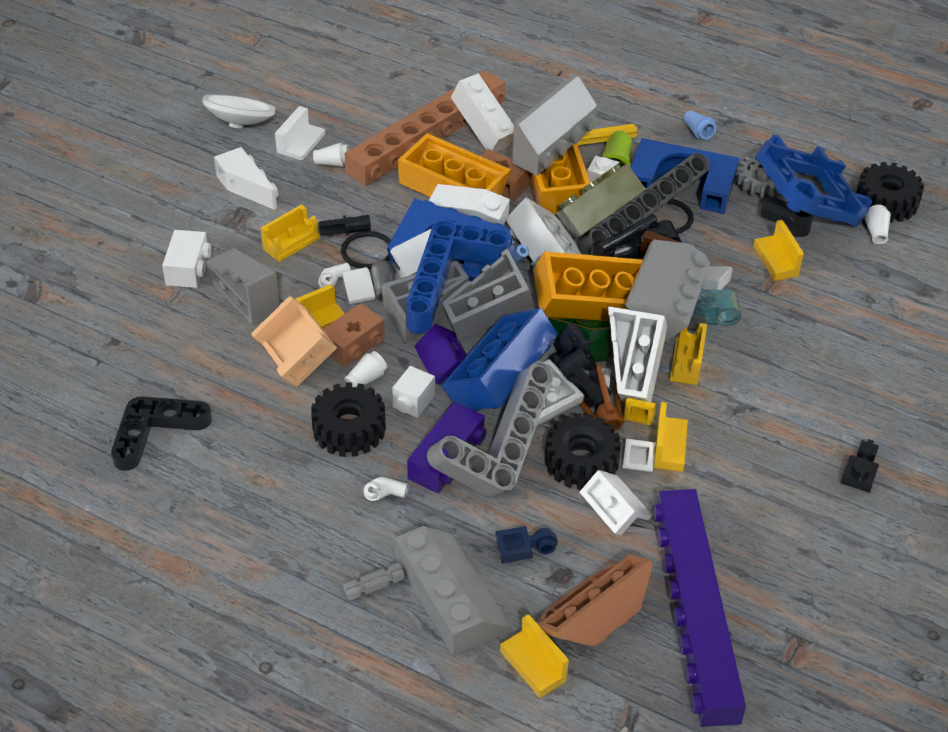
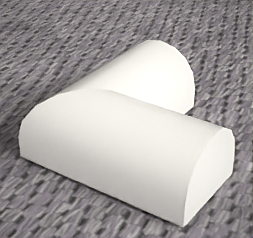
(561, 395)

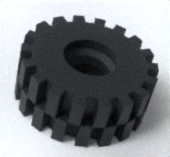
(892, 188)
(353, 434)
(581, 435)

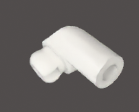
(332, 274)
(383, 487)

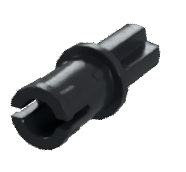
(345, 225)

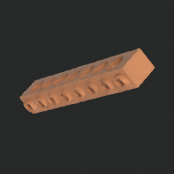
(438, 118)

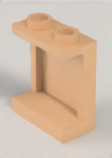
(294, 341)

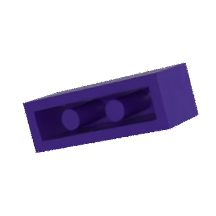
(456, 422)

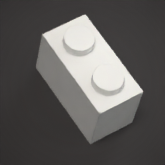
(186, 258)

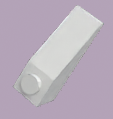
(472, 202)

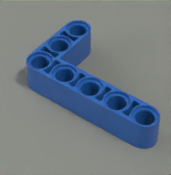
(448, 242)

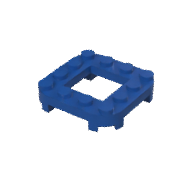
(802, 194)

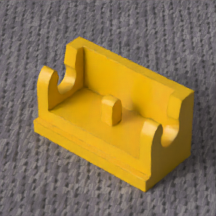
(289, 233)
(688, 356)

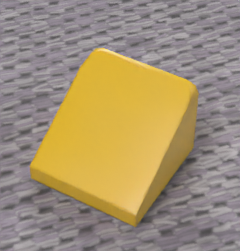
(639, 411)

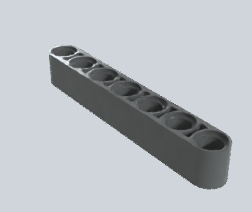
(648, 201)

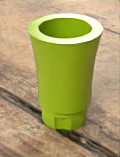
(619, 148)

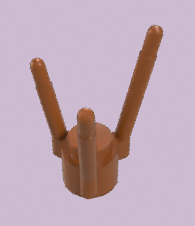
(607, 410)

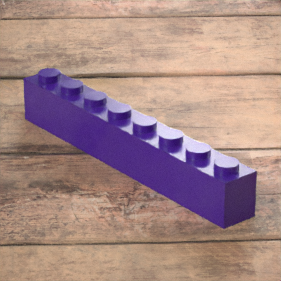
(698, 610)

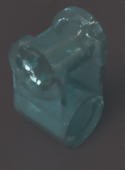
(718, 307)

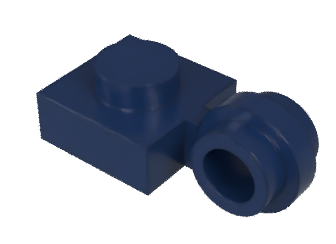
(517, 545)

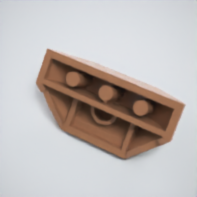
(599, 603)

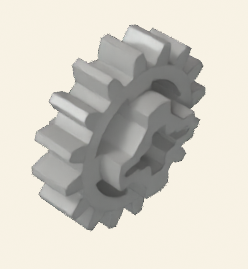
(753, 177)

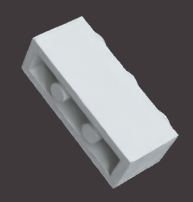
(483, 113)

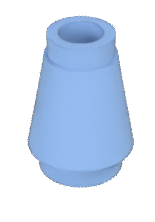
(700, 125)

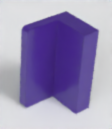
(440, 352)

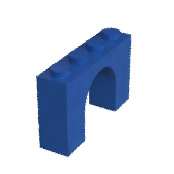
(657, 158)
(421, 218)

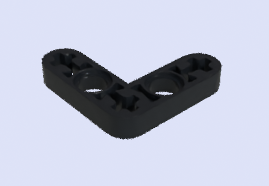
(148, 418)

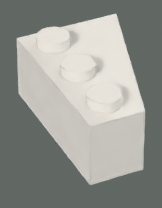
(637, 351)

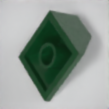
(596, 330)

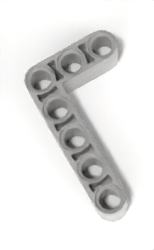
(506, 438)

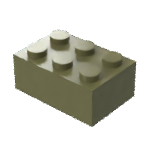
(599, 199)

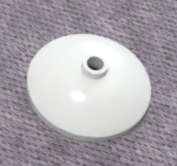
(238, 110)

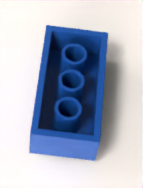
(494, 363)

